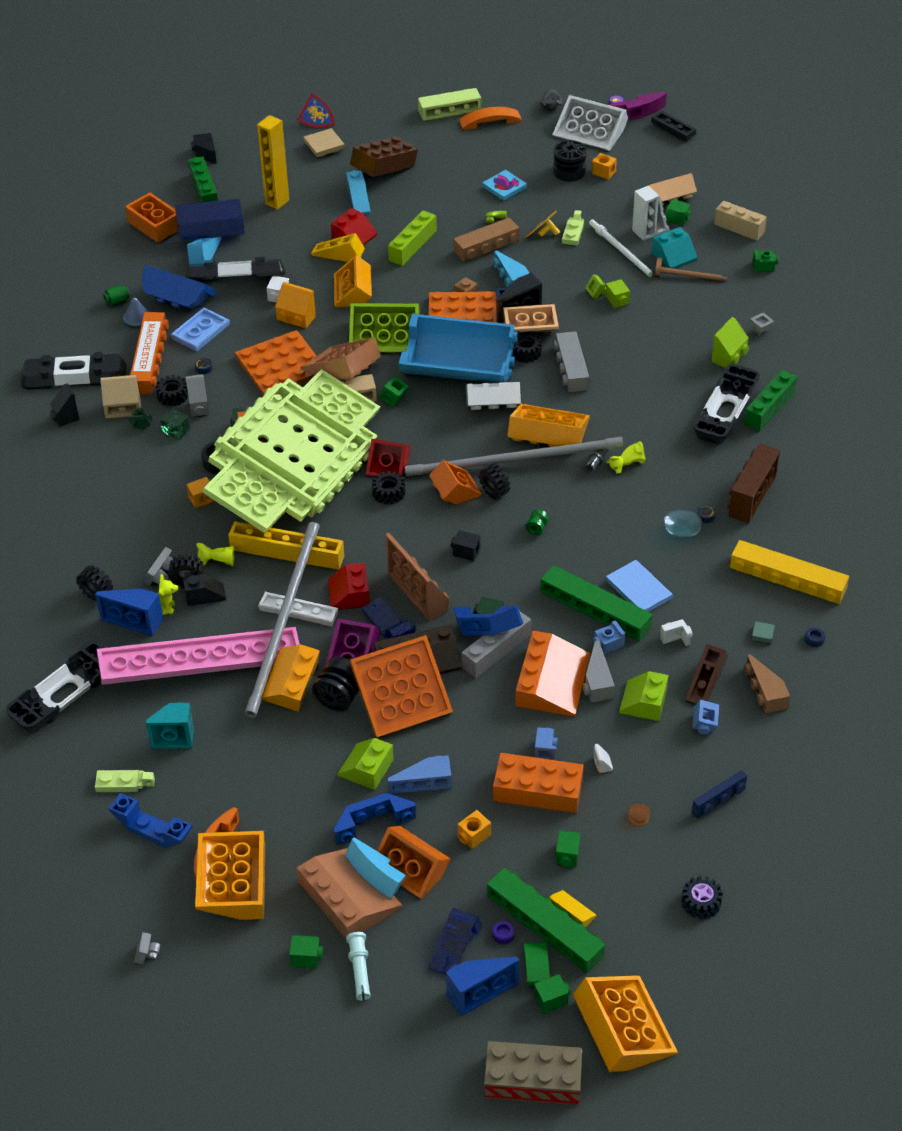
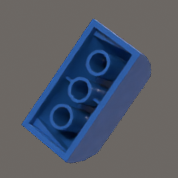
(175, 288)

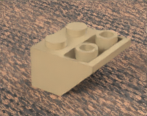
(120, 396)

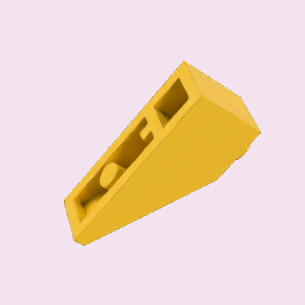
(340, 248)

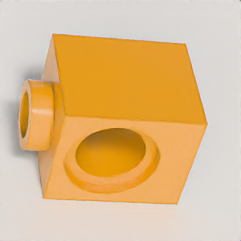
(604, 166)
(196, 494)
(475, 822)

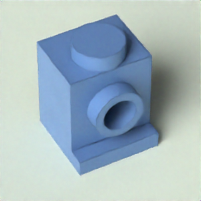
(610, 637)
(705, 717)
(545, 744)

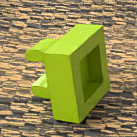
(595, 286)

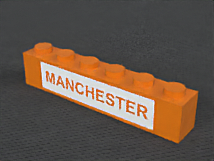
(149, 350)

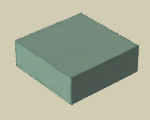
(763, 632)

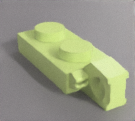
(573, 229)
(123, 780)

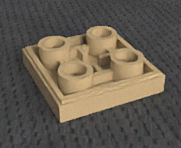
(324, 142)

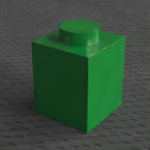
(678, 212)
(567, 848)
(305, 951)
(551, 993)

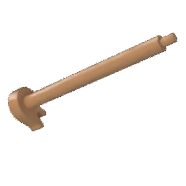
(659, 269)

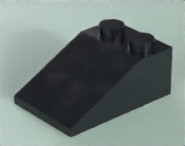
(522, 292)

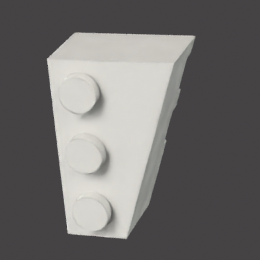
(648, 214)
(493, 395)

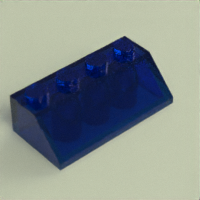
(209, 219)

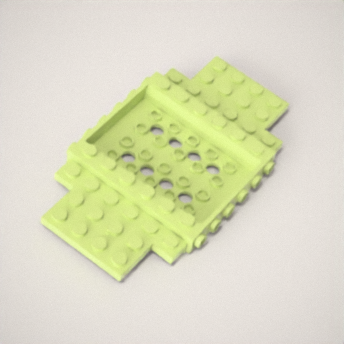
(265, 483)

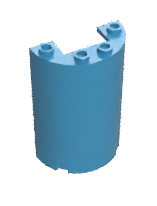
(459, 349)

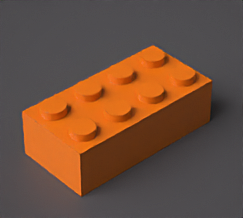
(538, 782)

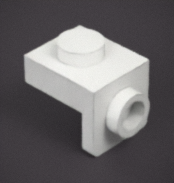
(675, 631)

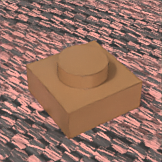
(466, 285)

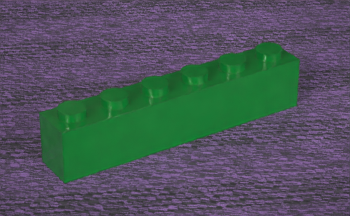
(596, 602)
(546, 920)

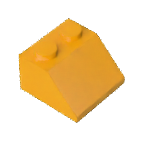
(295, 305)

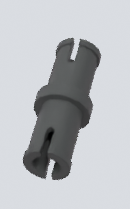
(595, 459)

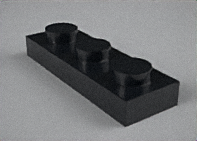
(673, 125)

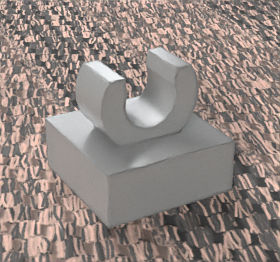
(761, 323)
(146, 949)

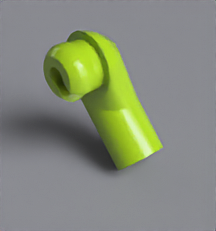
(490, 216)

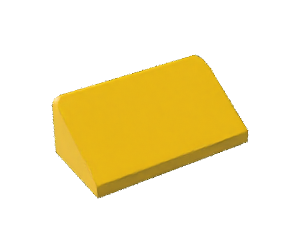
(575, 909)

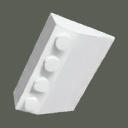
(591, 123)

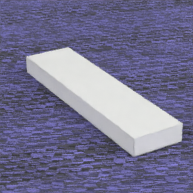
(300, 609)

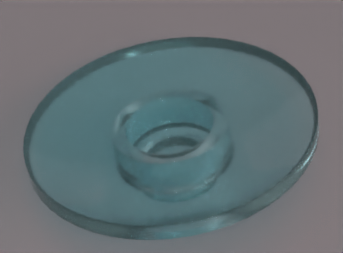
(683, 523)

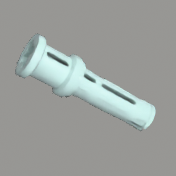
(358, 956)

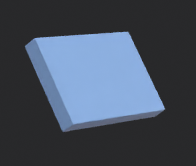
(200, 329)
(639, 586)

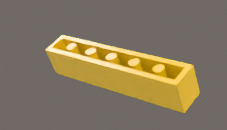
(273, 162)
(285, 545)
(789, 571)

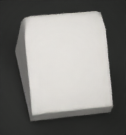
(601, 759)

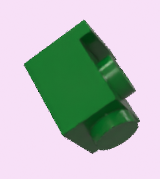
(764, 261)
(393, 391)

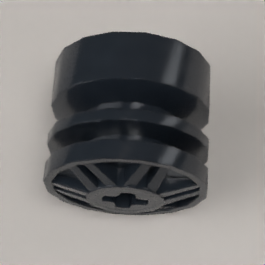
(569, 160)
(336, 685)

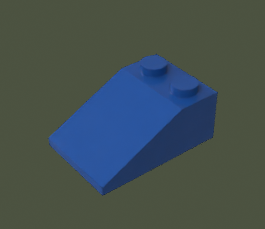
(131, 609)
(480, 981)

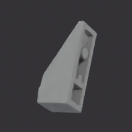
(599, 683)

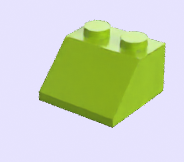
(729, 344)
(645, 696)
(368, 763)

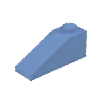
(425, 775)

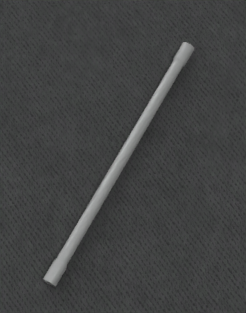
(609, 443)
(255, 699)

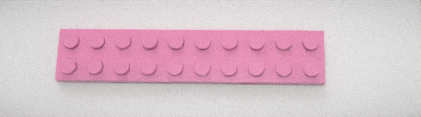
(188, 656)

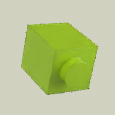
(617, 293)

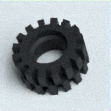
(531, 353)
(169, 397)
(494, 481)
(388, 495)
(181, 564)
(93, 580)

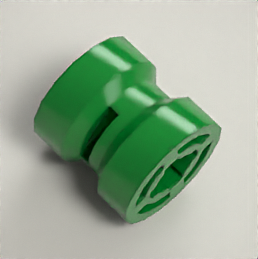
(537, 522)

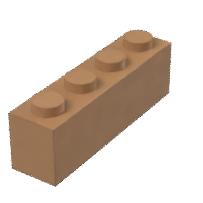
(486, 239)

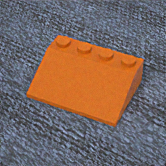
(552, 675)

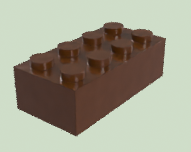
(383, 156)
(753, 482)

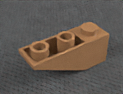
(770, 688)

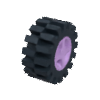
(698, 889)

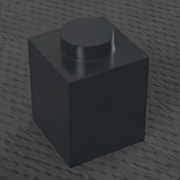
(466, 545)

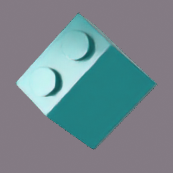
(674, 248)
(171, 727)

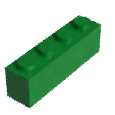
(202, 180)
(770, 400)

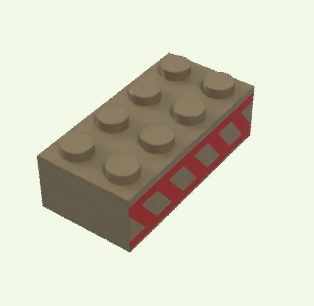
(533, 1072)

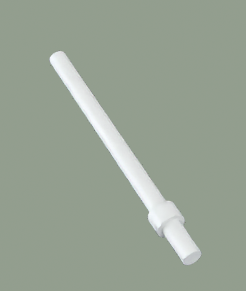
(602, 231)

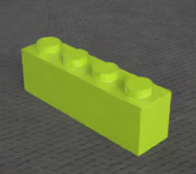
(412, 238)

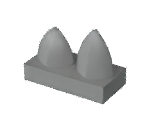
(155, 571)

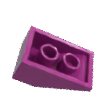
(353, 639)

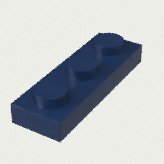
(719, 794)

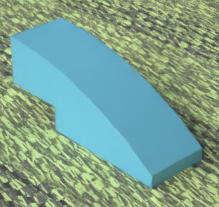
(374, 868)

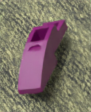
(643, 105)

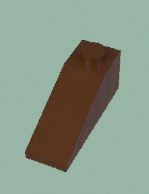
(707, 674)

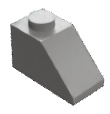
(197, 395)

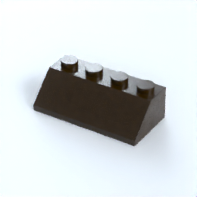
(442, 643)

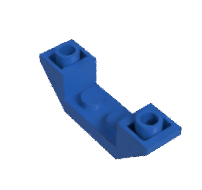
(487, 624)
(400, 808)
(151, 828)

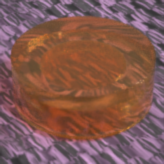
(639, 814)

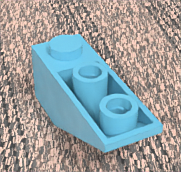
(508, 268)

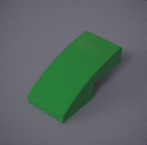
(536, 962)

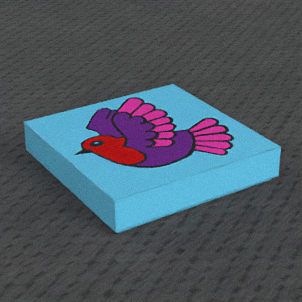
(504, 185)

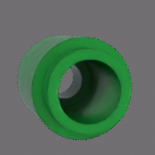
(116, 295)

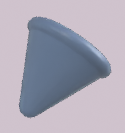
(134, 313)

